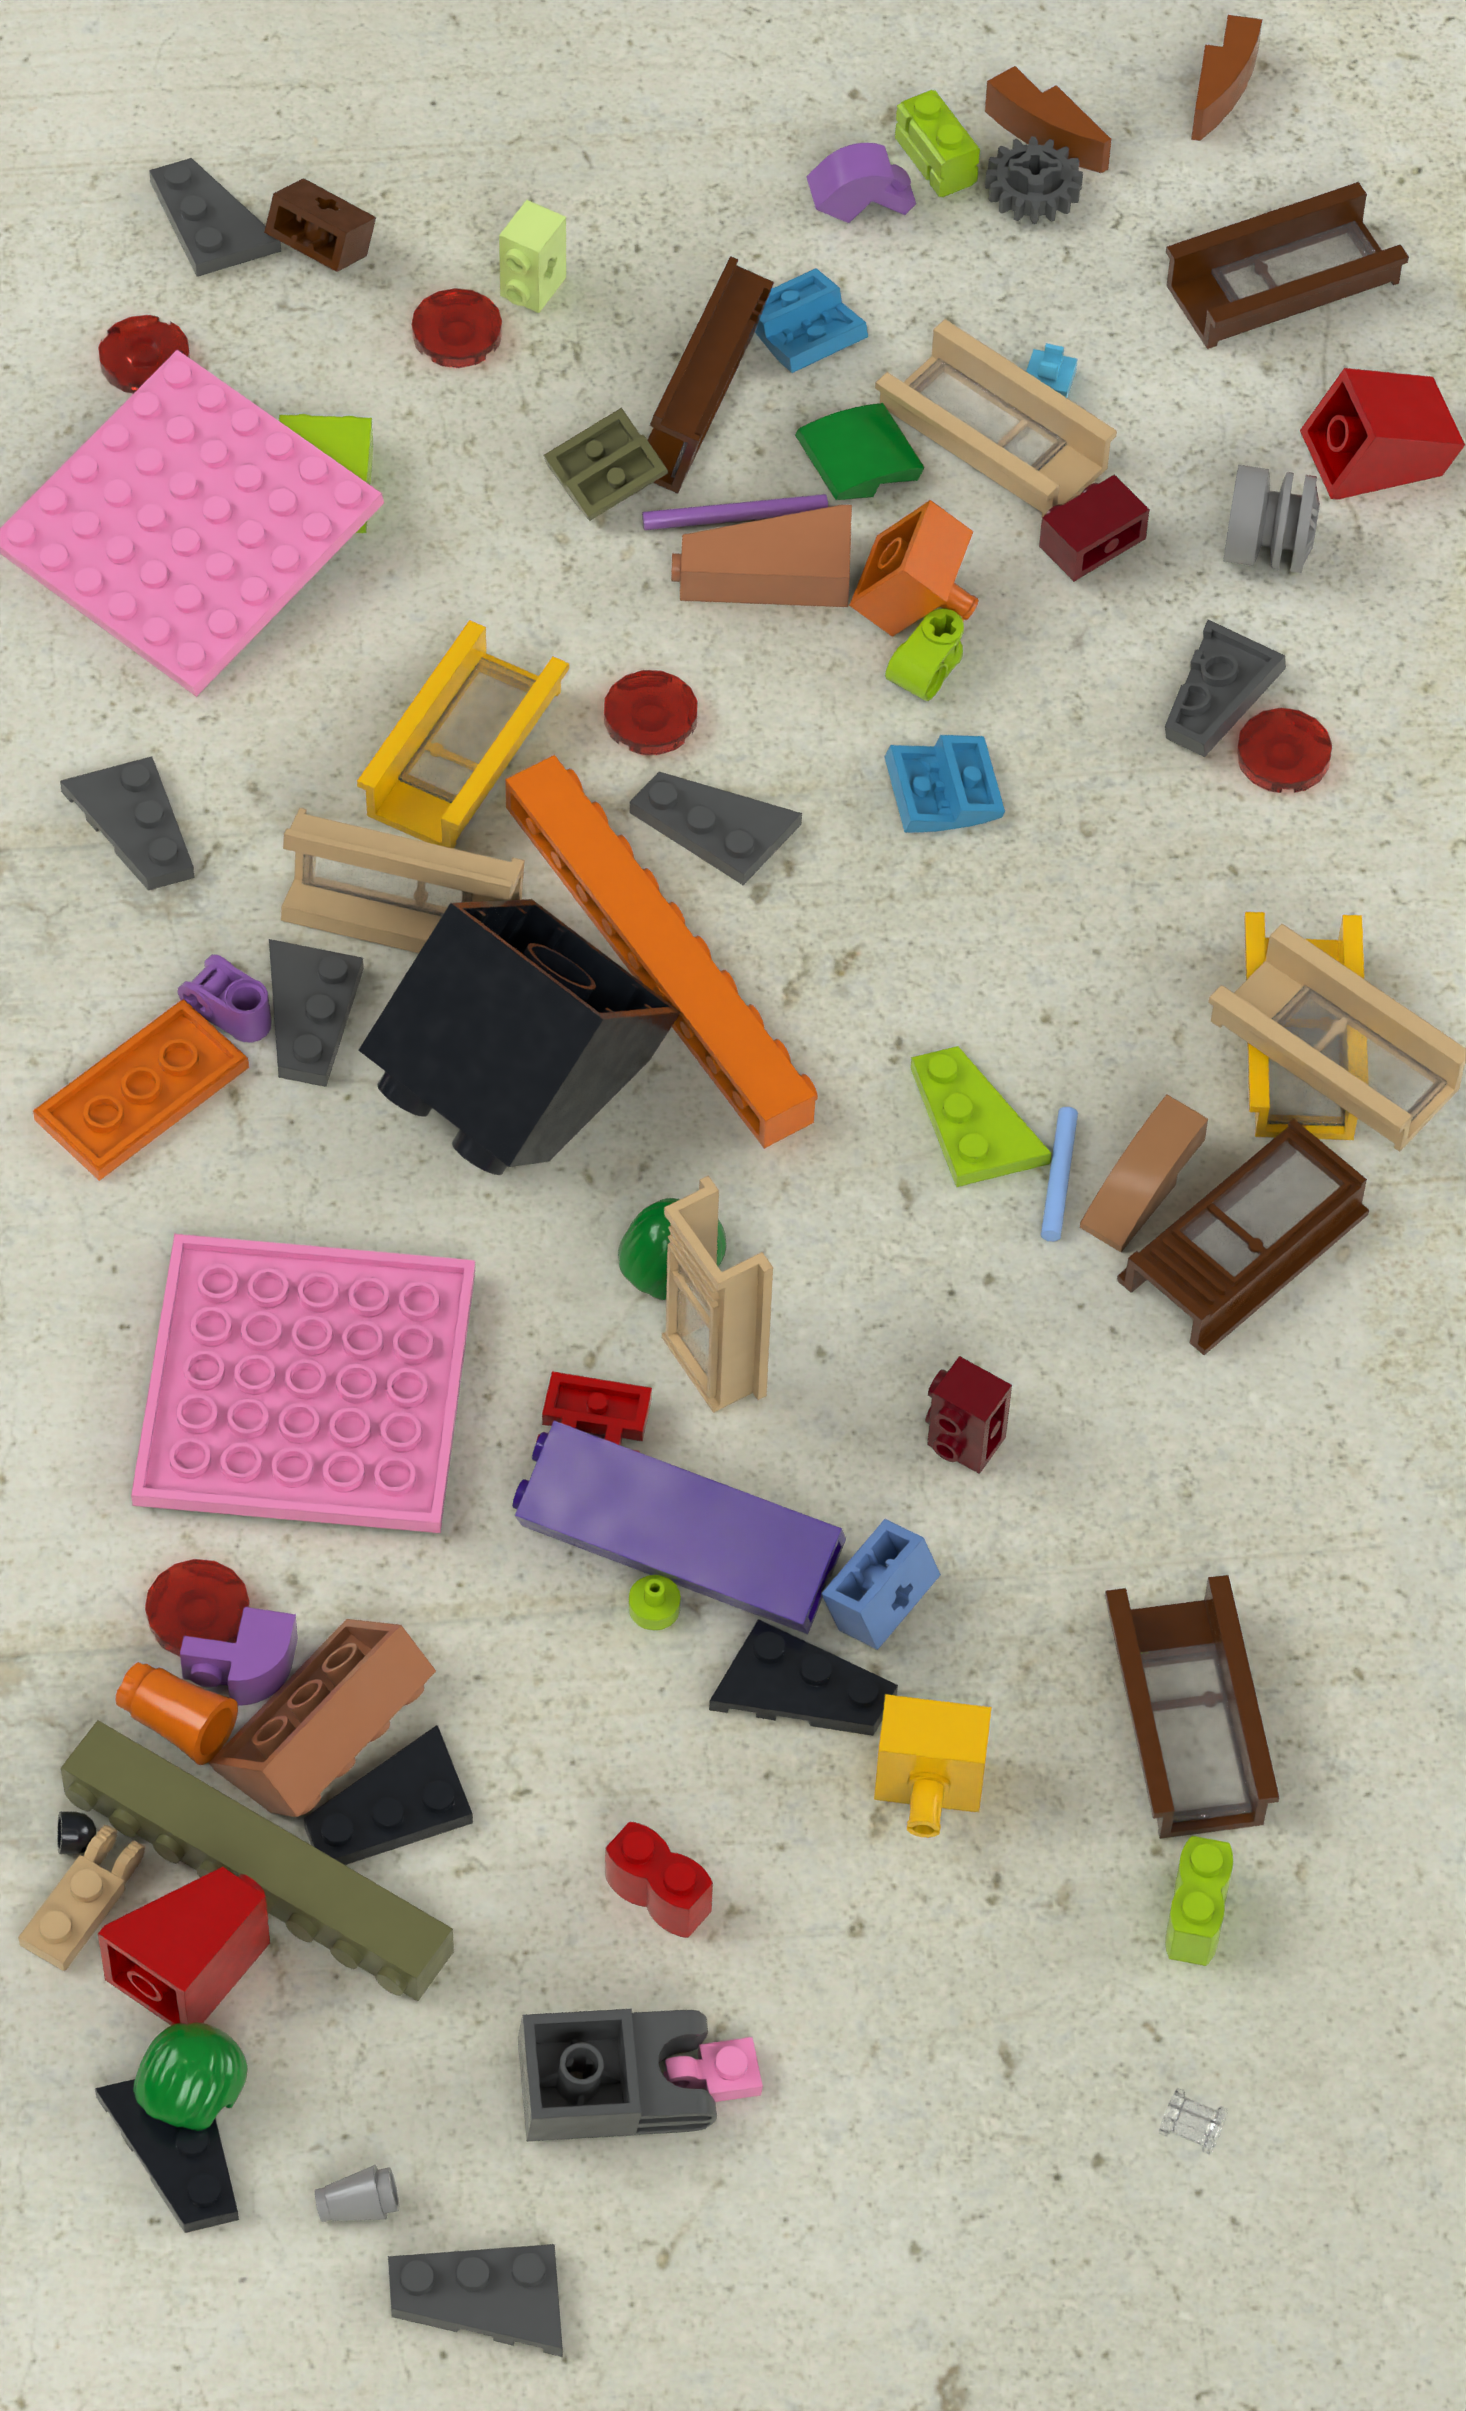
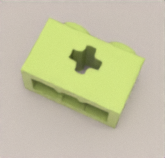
(532, 256)

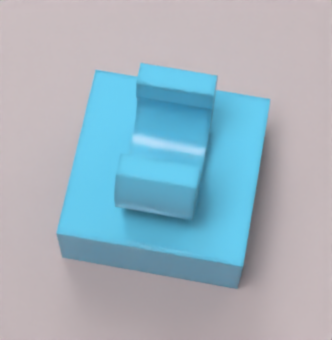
(1053, 368)

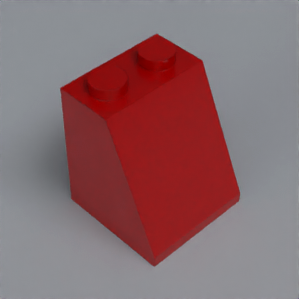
(1380, 432)
(187, 1946)

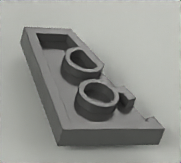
(1220, 688)
(482, 2291)

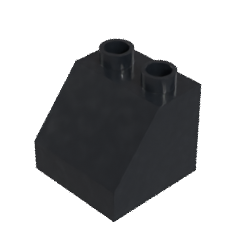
(513, 1032)

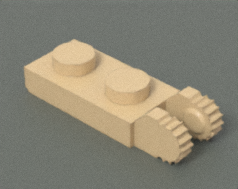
(80, 1901)

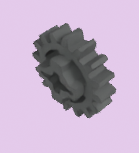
(1034, 180)

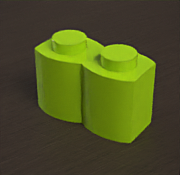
(1199, 1900)

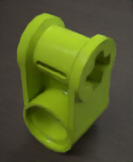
(928, 654)

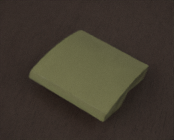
(605, 464)

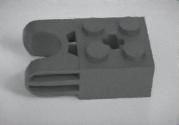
(621, 2074)

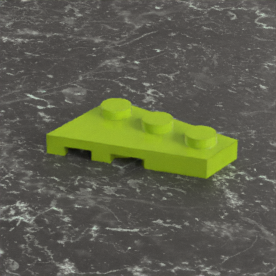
(973, 1121)

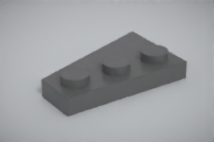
(208, 219)
(136, 818)
(714, 824)
(311, 1007)

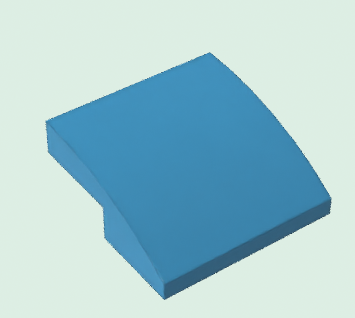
(808, 321)
(944, 784)

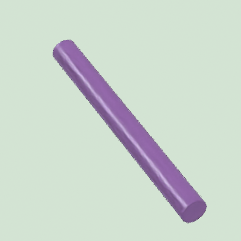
(731, 512)

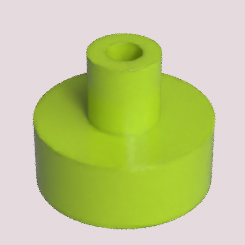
(654, 1602)

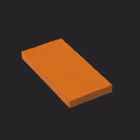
(141, 1089)

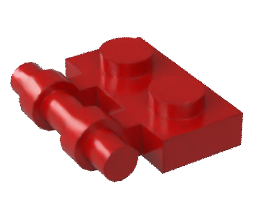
(598, 1406)

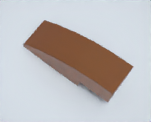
(1225, 73)
(1047, 115)

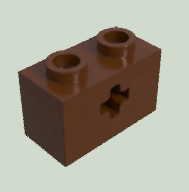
(320, 224)

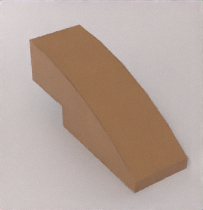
(1145, 1173)

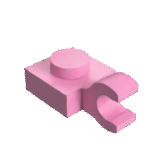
(724, 2069)

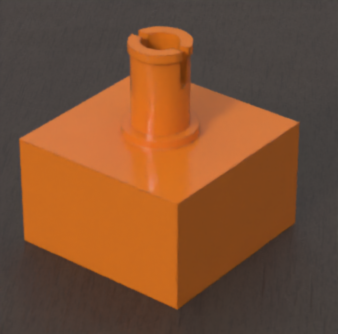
(915, 570)

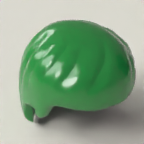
(645, 1248)
(190, 2075)

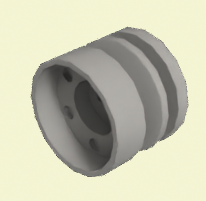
(1271, 519)

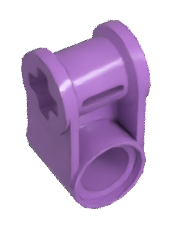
(225, 995)

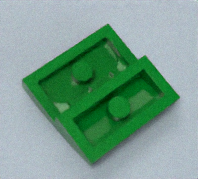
(859, 451)

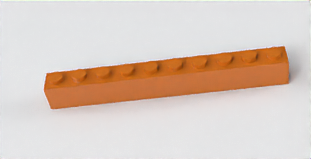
(661, 950)

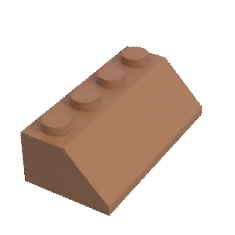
(324, 1716)

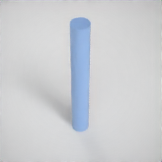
(1059, 1174)

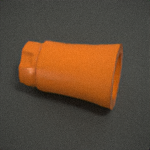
(178, 1710)

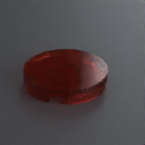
(456, 327)
(137, 349)
(650, 712)
(1284, 750)
(195, 1601)

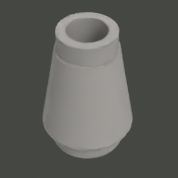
(359, 2196)

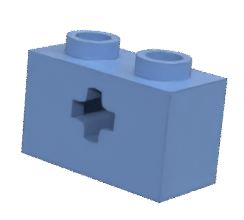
(881, 1584)

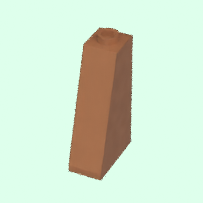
(770, 561)

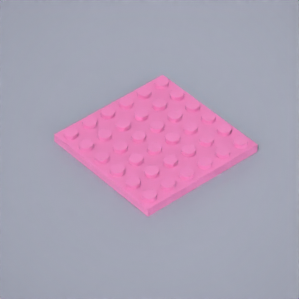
(187, 522)
(305, 1383)

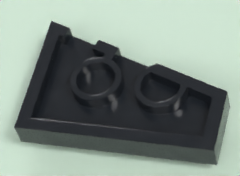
(800, 1681)
(393, 1805)
(181, 2162)

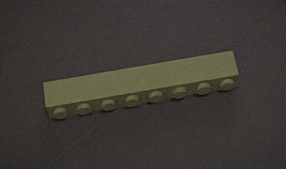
(301, 1884)

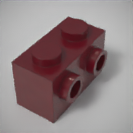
(1093, 527)
(967, 1414)

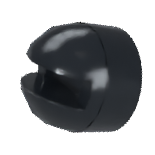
(74, 1832)

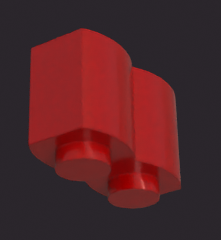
(654, 1877)

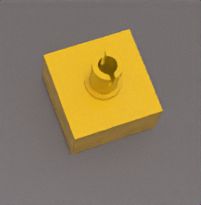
(931, 1758)

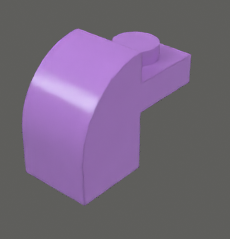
(855, 178)
(250, 1667)

